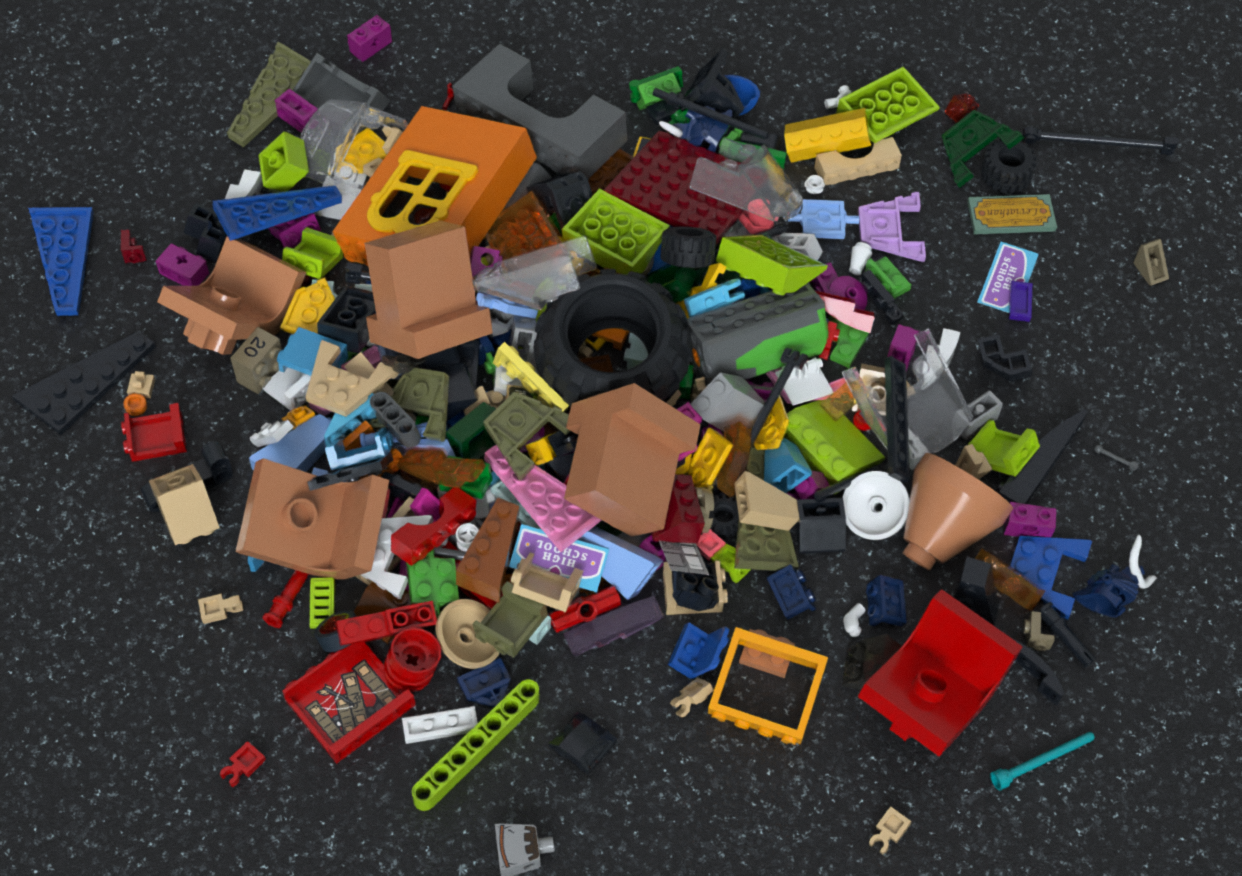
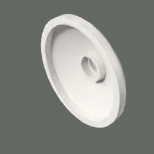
(861, 502)

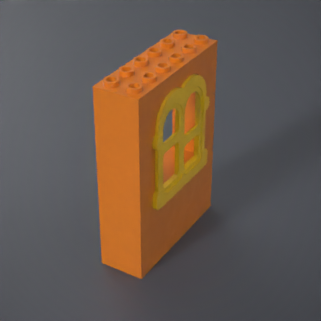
(470, 153)

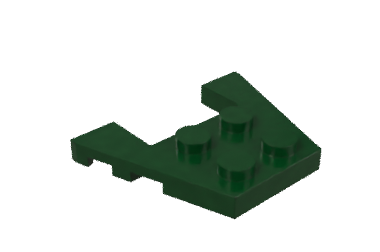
(970, 137)

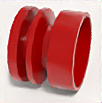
(412, 659)

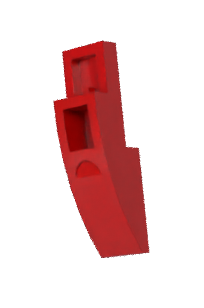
(385, 623)

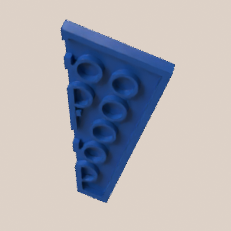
(258, 212)
(63, 247)

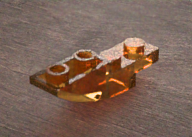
(438, 469)

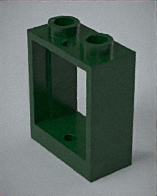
(675, 280)
(468, 428)

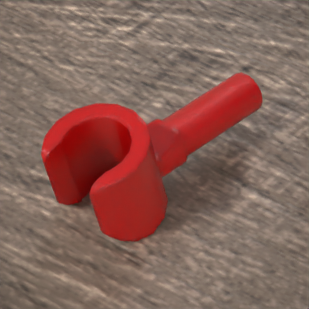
(450, 95)

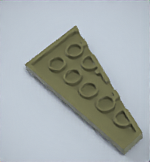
(758, 545)

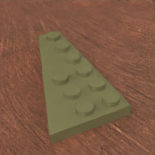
(279, 75)

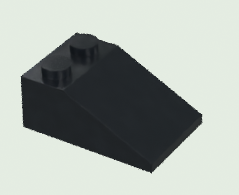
(346, 318)

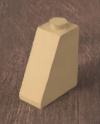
(764, 504)

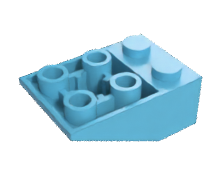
(342, 426)

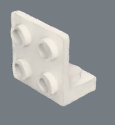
(289, 388)

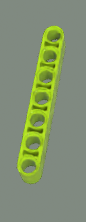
(471, 754)

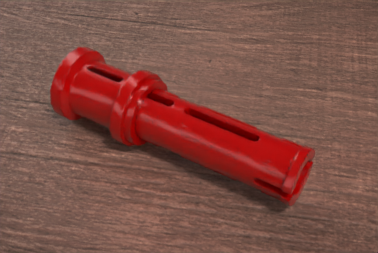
(283, 602)

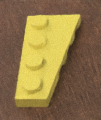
(525, 372)

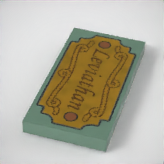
(1012, 214)

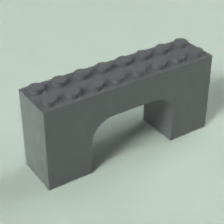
(565, 144)

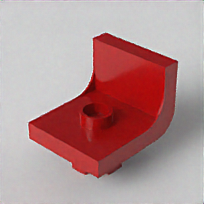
(941, 674)

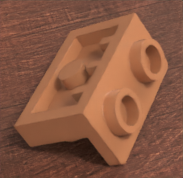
(764, 661)

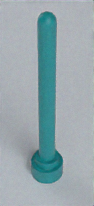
(1002, 777)

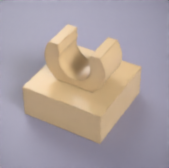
(141, 384)

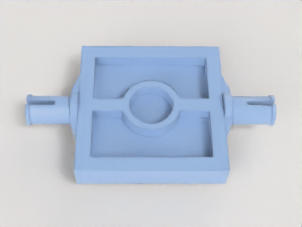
(824, 218)
(505, 305)

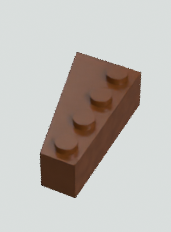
(489, 554)

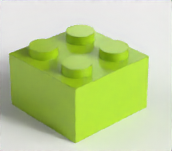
(283, 162)

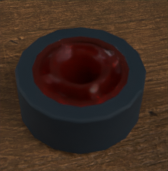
(327, 633)

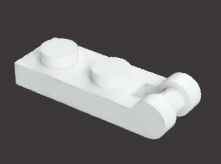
(271, 433)

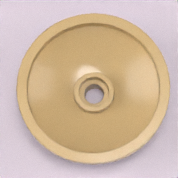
(457, 621)

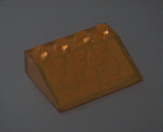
(523, 228)

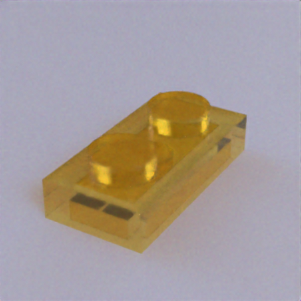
(839, 402)

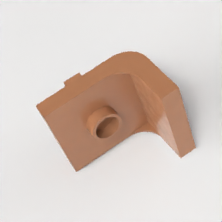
(240, 294)
(314, 531)

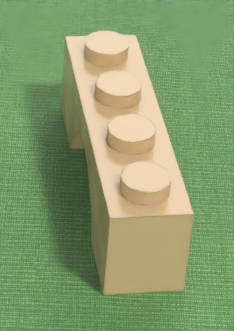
(837, 168)

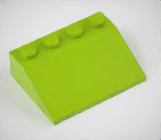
(890, 103)
(616, 232)
(768, 263)
(828, 445)

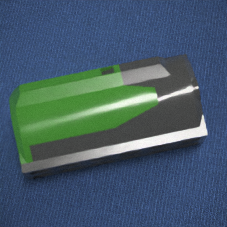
(754, 333)

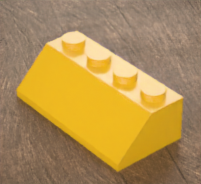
(827, 133)

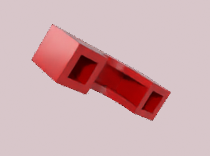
(416, 541)

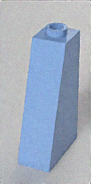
(298, 447)
(626, 565)

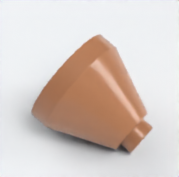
(948, 512)

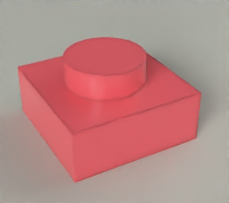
(709, 544)

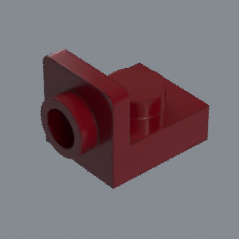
(130, 250)

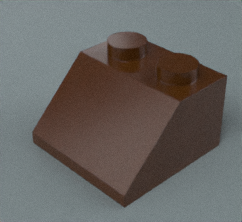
(378, 600)

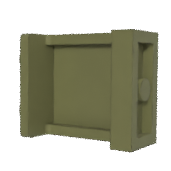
(510, 622)

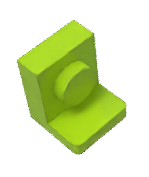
(727, 561)

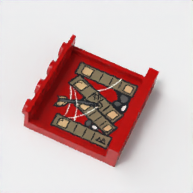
(347, 700)

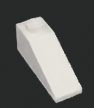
(801, 242)

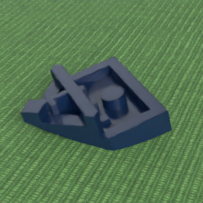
(486, 684)

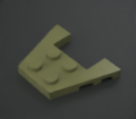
(425, 394)
(517, 423)

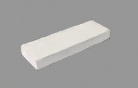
(439, 724)

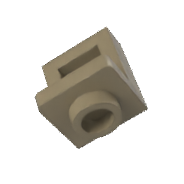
(1034, 638)

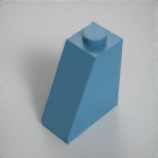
(785, 466)

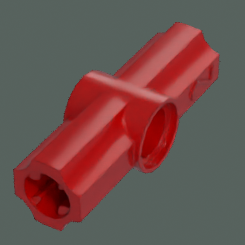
(598, 603)

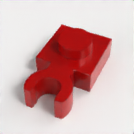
(833, 335)
(244, 761)

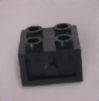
(405, 485)

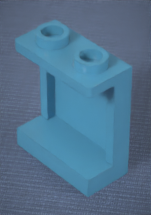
(303, 349)
(340, 458)

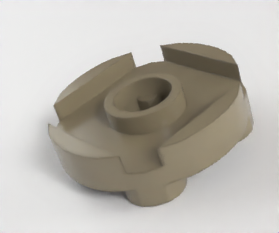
(706, 503)

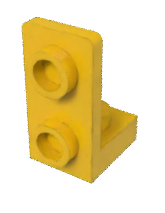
(541, 450)

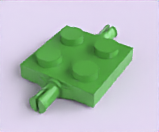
(433, 581)

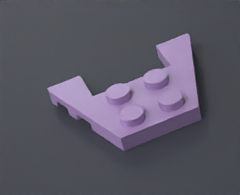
(882, 227)

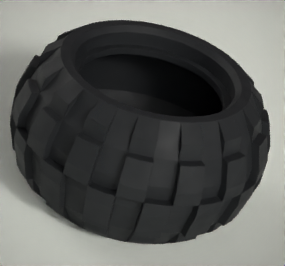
(607, 303)

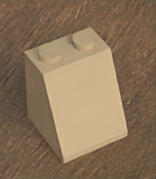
(184, 504)

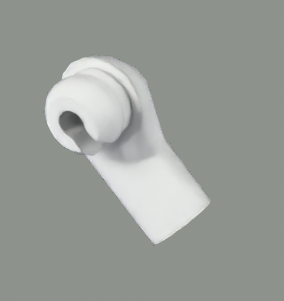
(833, 102)
(851, 621)

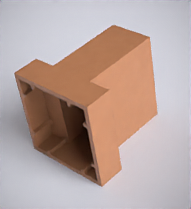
(424, 291)
(627, 457)

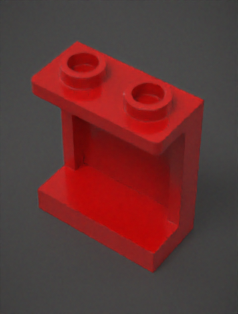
(154, 434)

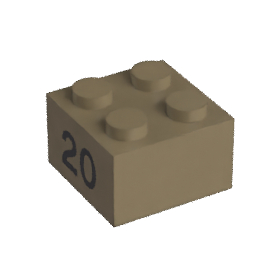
(256, 360)

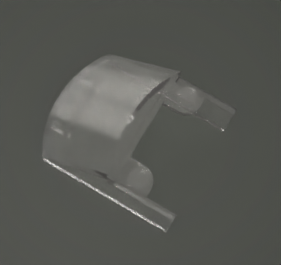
(330, 135)
(753, 185)
(538, 275)
(933, 403)

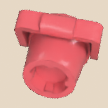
(755, 223)

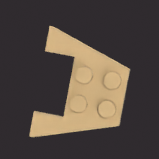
(340, 389)

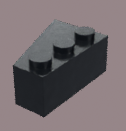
(977, 590)

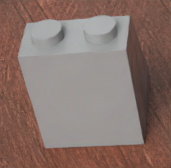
(728, 401)

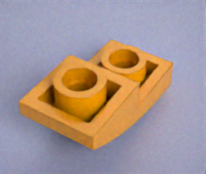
(299, 416)

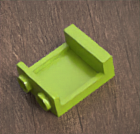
(314, 254)
(1005, 450)

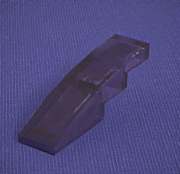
(614, 624)

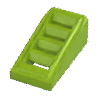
(321, 588)

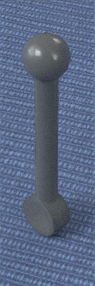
(1131, 465)

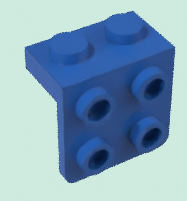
(698, 651)

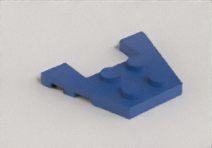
(1039, 561)

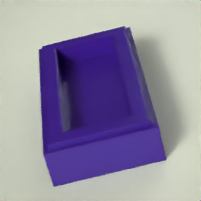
(1020, 301)

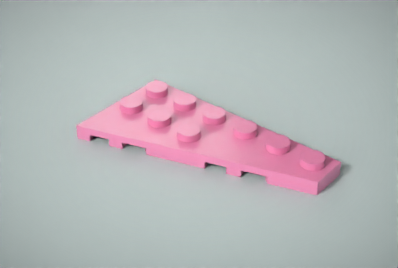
(544, 501)

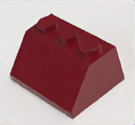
(684, 515)

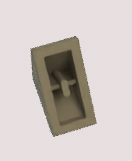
(1151, 262)

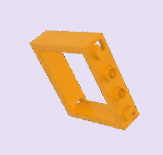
(778, 649)

